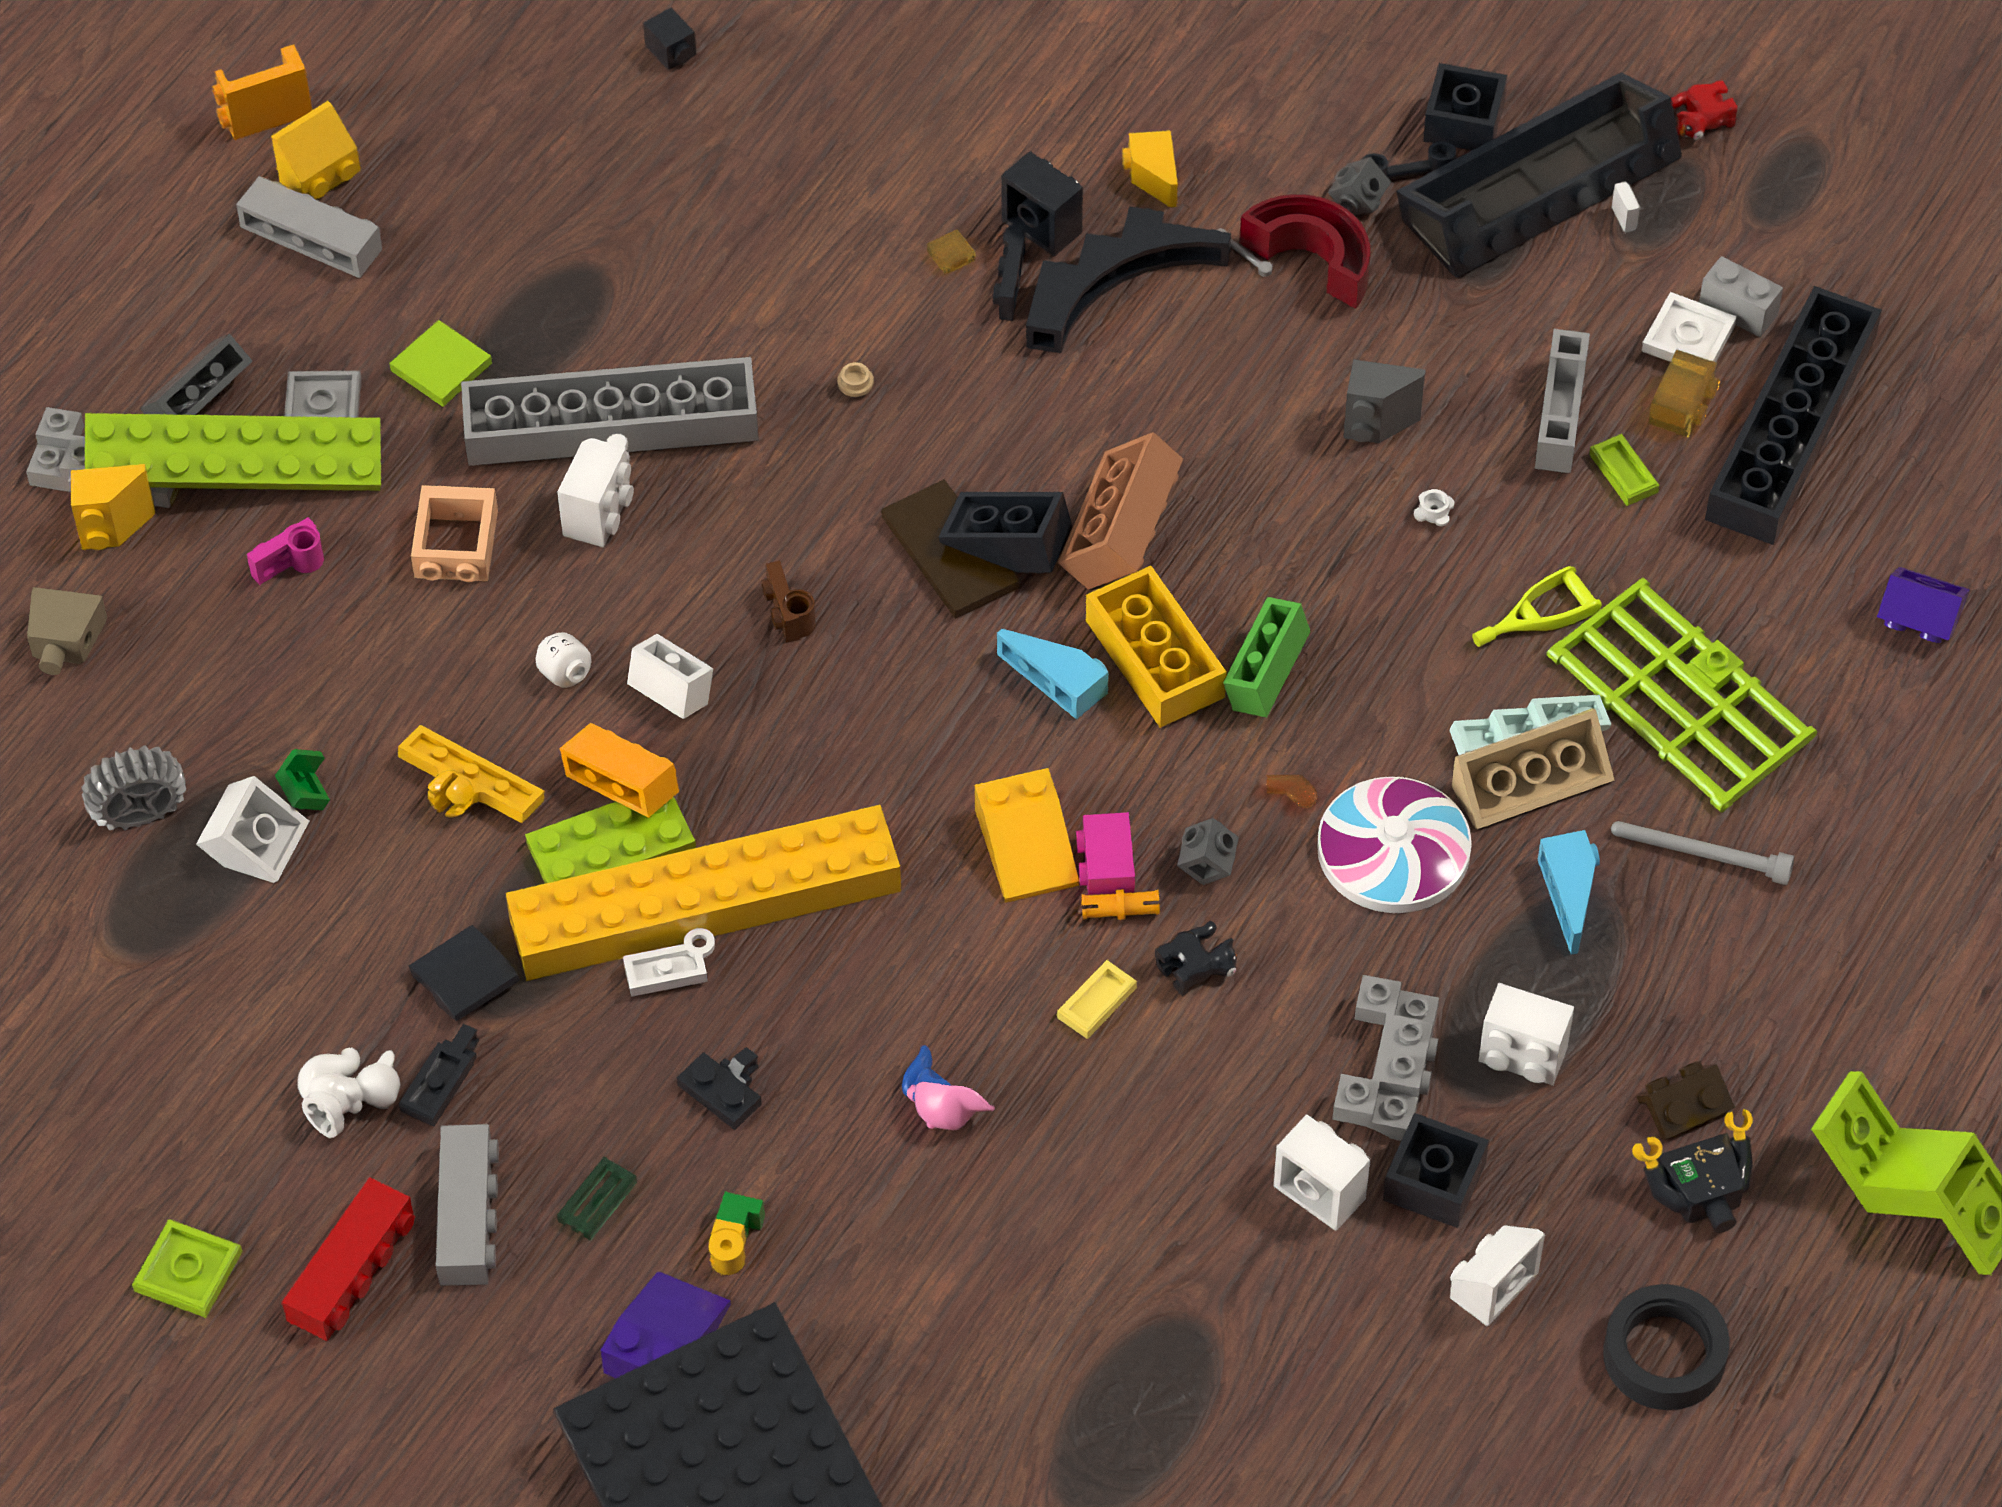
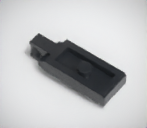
(440, 1077)

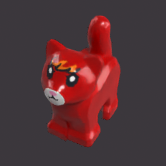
(1704, 109)

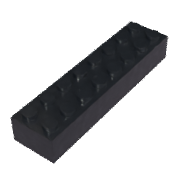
(1793, 415)

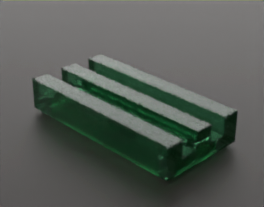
(605, 1211)

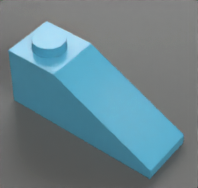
(1056, 669)
(1568, 871)

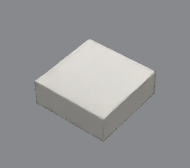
(1625, 207)

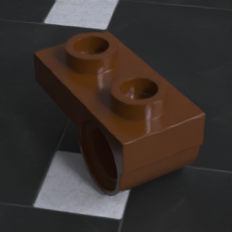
(787, 604)

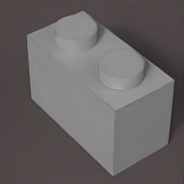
(1742, 294)

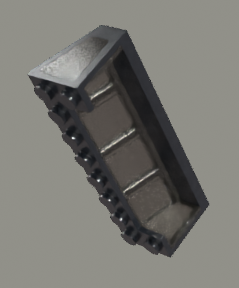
(1541, 172)

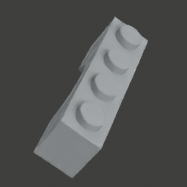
(1562, 401)

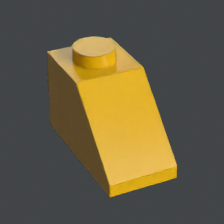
(1152, 165)

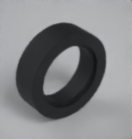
(1658, 1391)

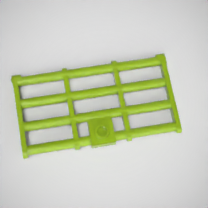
(1703, 675)

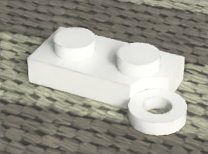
(669, 966)

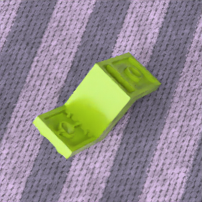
(1915, 1170)

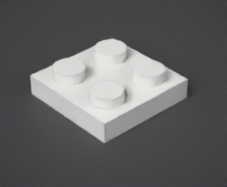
(1688, 328)

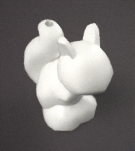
(331, 1092)

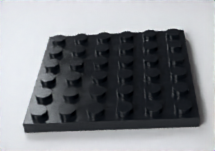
(717, 1427)

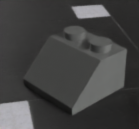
(1382, 400)

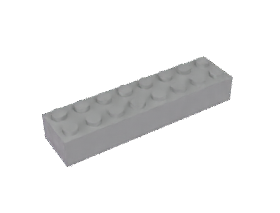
(647, 404)

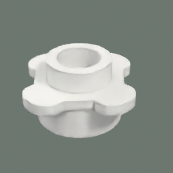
(1434, 499)

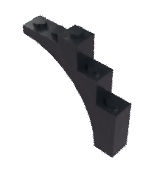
(1107, 261)

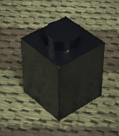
(669, 38)

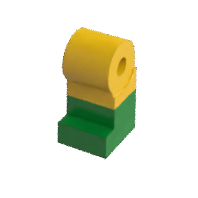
(731, 1231)

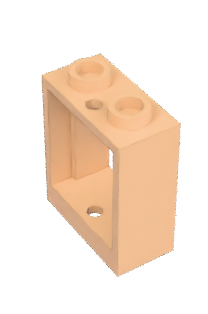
(459, 505)

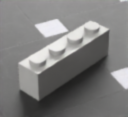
(309, 226)
(464, 1205)

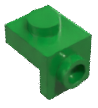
(300, 782)

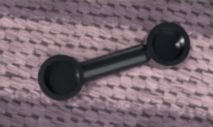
(1438, 156)

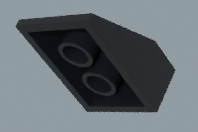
(1010, 528)

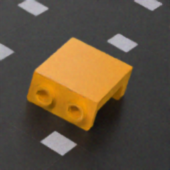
(264, 97)

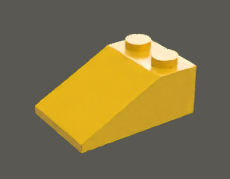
(1026, 835)

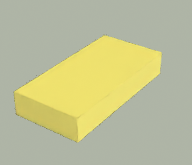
(1097, 999)

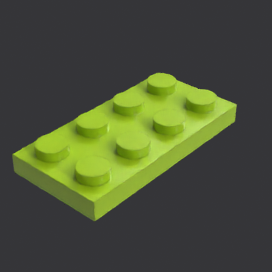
(607, 839)

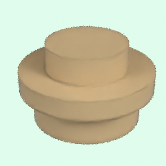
(855, 380)

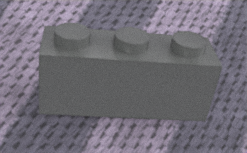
(200, 379)

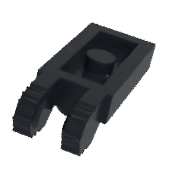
(1010, 271)

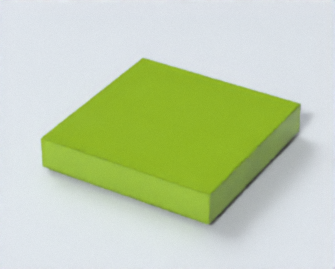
(440, 362)
(187, 1268)

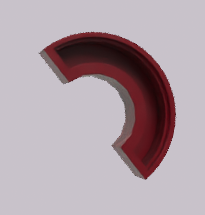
(1313, 226)

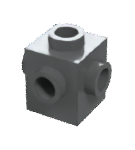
(1359, 187)
(1208, 851)

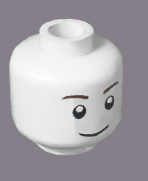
(561, 658)

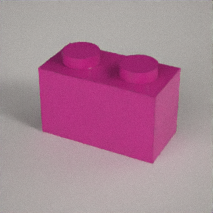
(1106, 853)

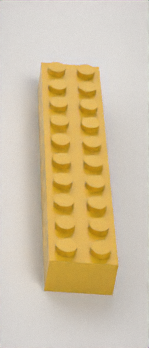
(706, 887)

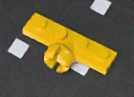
(467, 778)

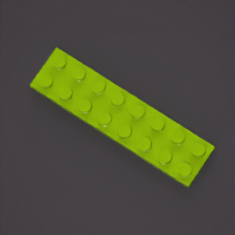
(239, 450)

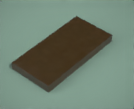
(956, 576)

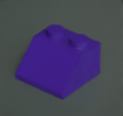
(1922, 604)

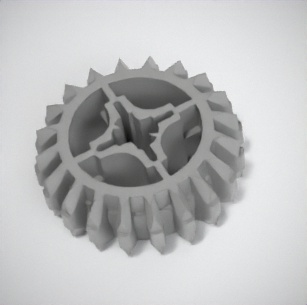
(133, 788)

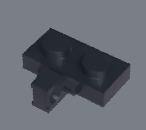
(723, 1086)

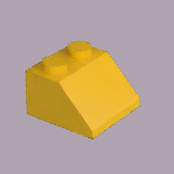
(315, 153)
(110, 504)

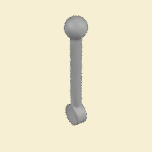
(1264, 267)

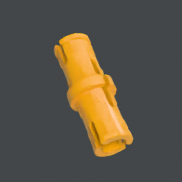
(1120, 904)

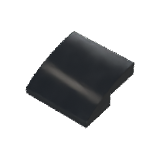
(464, 972)

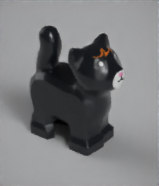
(1192, 959)

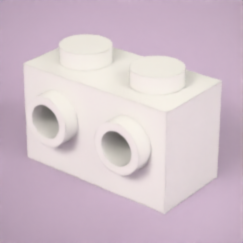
(670, 676)

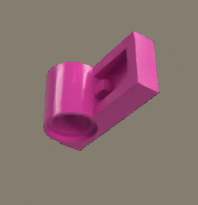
(295, 547)

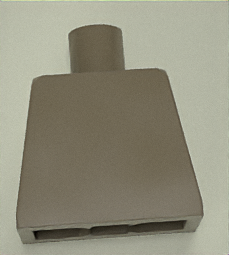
(63, 627)

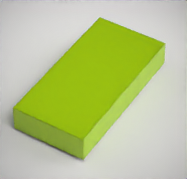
(1624, 469)

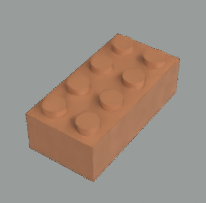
(1121, 511)

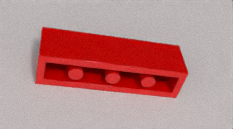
(349, 1259)

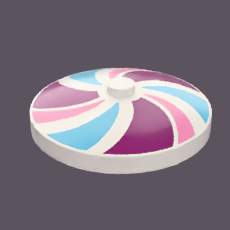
(1394, 844)

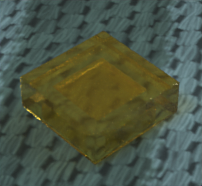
(951, 251)

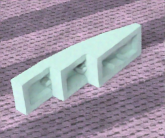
(1510, 722)

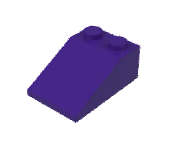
(659, 1321)

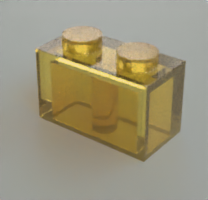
(1683, 393)

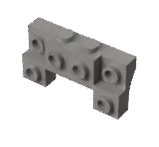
(62, 450)
(1399, 1072)

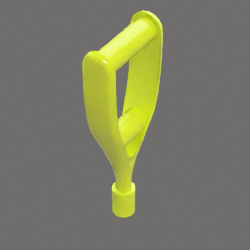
(1532, 620)

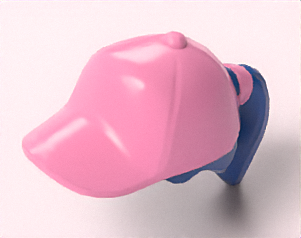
(936, 1099)

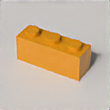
(619, 769)

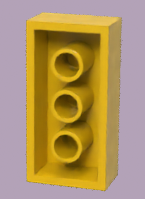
(1155, 646)

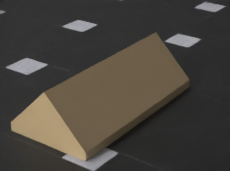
(1532, 769)

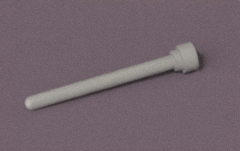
(1776, 867)

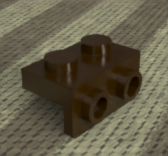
(1686, 1099)

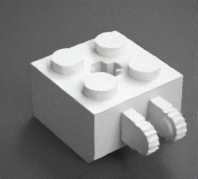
(596, 490)

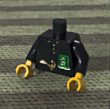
(1703, 1176)

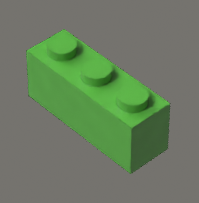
(1266, 657)

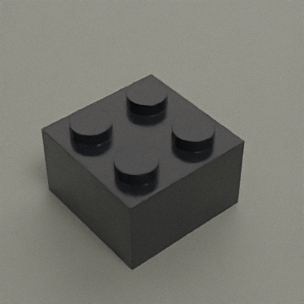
(1464, 106)
(1042, 203)
(1435, 1170)

